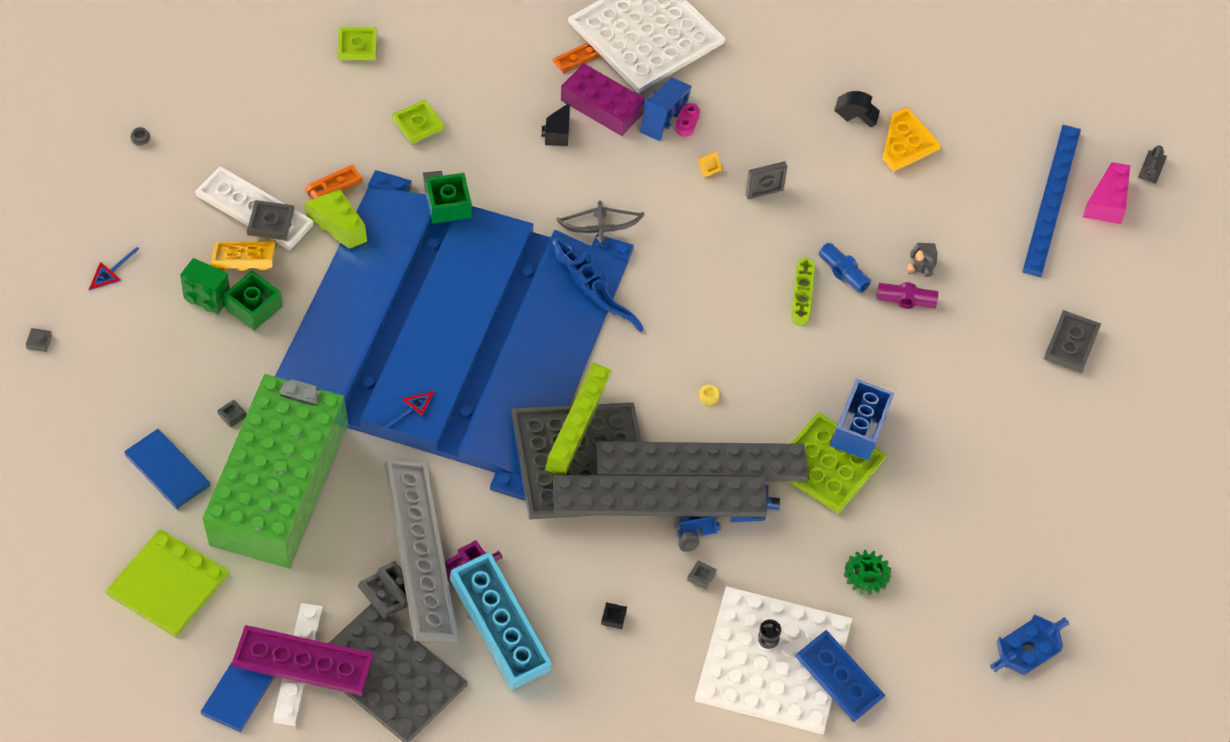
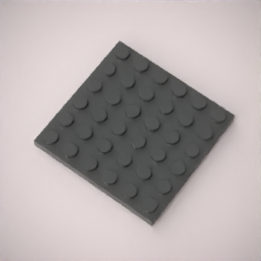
(536, 433)

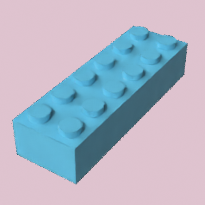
(500, 621)

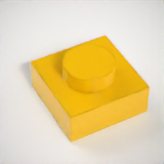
(709, 164)

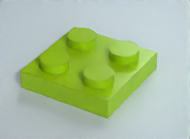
(357, 43)
(418, 122)

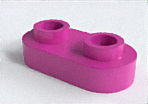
(689, 116)

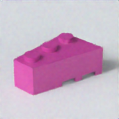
(1110, 195)

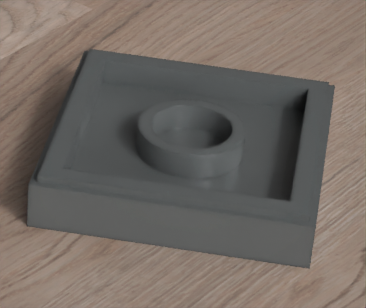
(766, 180)
(270, 220)

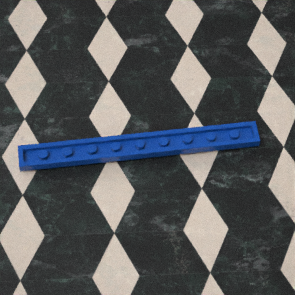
(1051, 201)

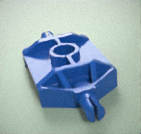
(1040, 634)

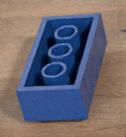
(862, 419)

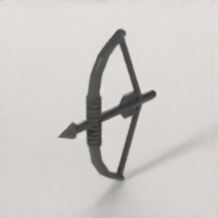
(600, 212)

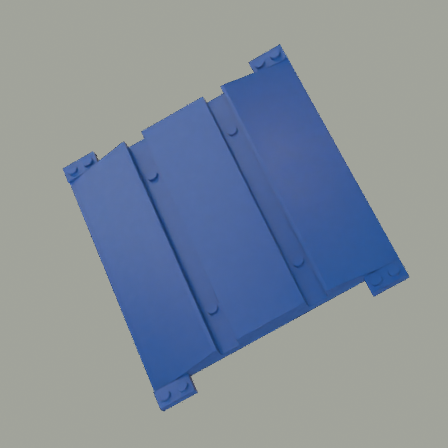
(454, 312)

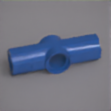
(844, 267)

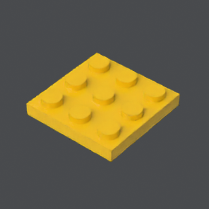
(243, 255)

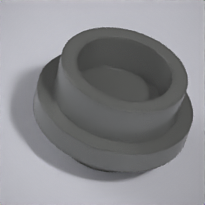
(140, 136)
(688, 542)

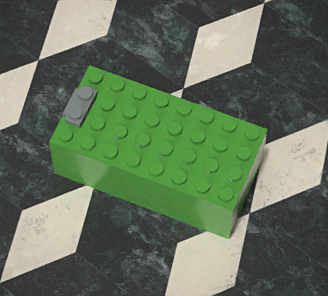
(276, 470)

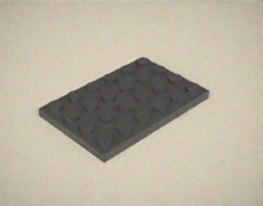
(405, 679)

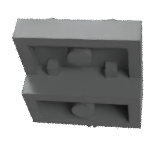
(386, 589)

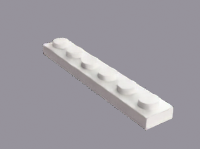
(292, 691)

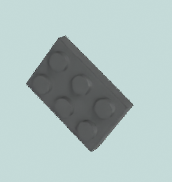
(1072, 341)

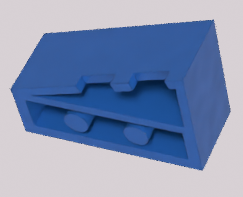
(663, 106)

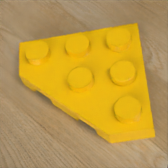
(907, 140)

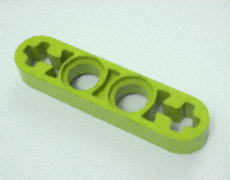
(805, 291)

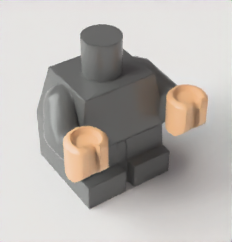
(924, 257)

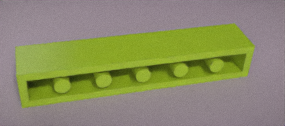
(578, 419)

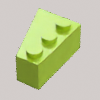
(337, 217)

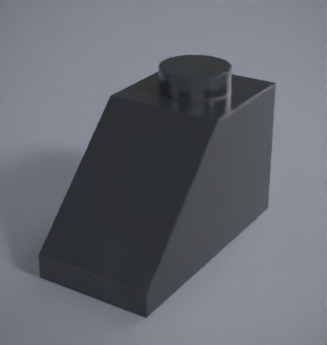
(557, 127)

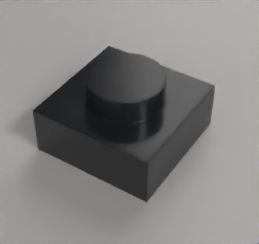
(614, 615)

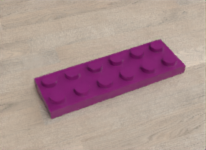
(303, 660)

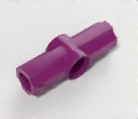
(907, 295)

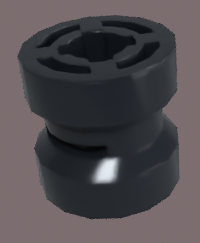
(769, 634)

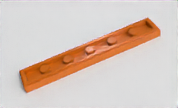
(575, 57)

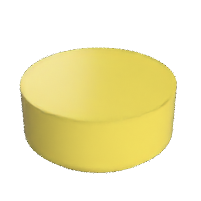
(709, 395)

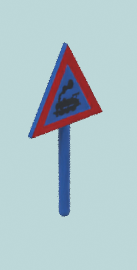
(106, 276)
(417, 403)

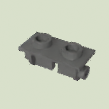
(1153, 165)

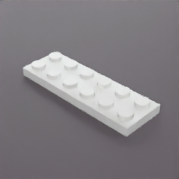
(237, 200)

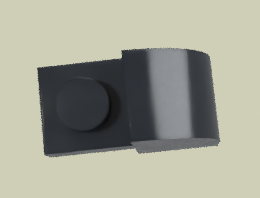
(857, 104)

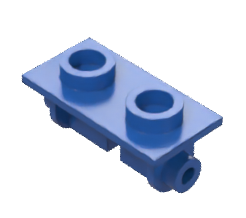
(705, 523)

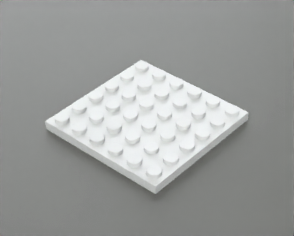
(646, 37)
(765, 681)

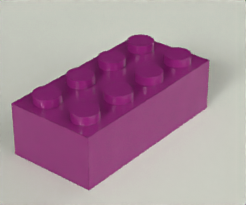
(602, 99)

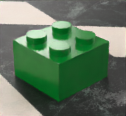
(448, 198)
(204, 285)
(252, 300)

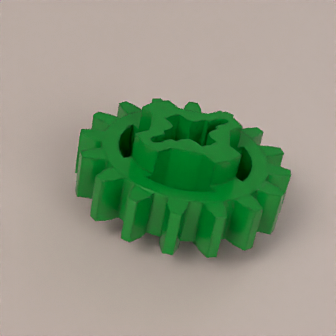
(867, 572)

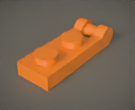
(342, 179)

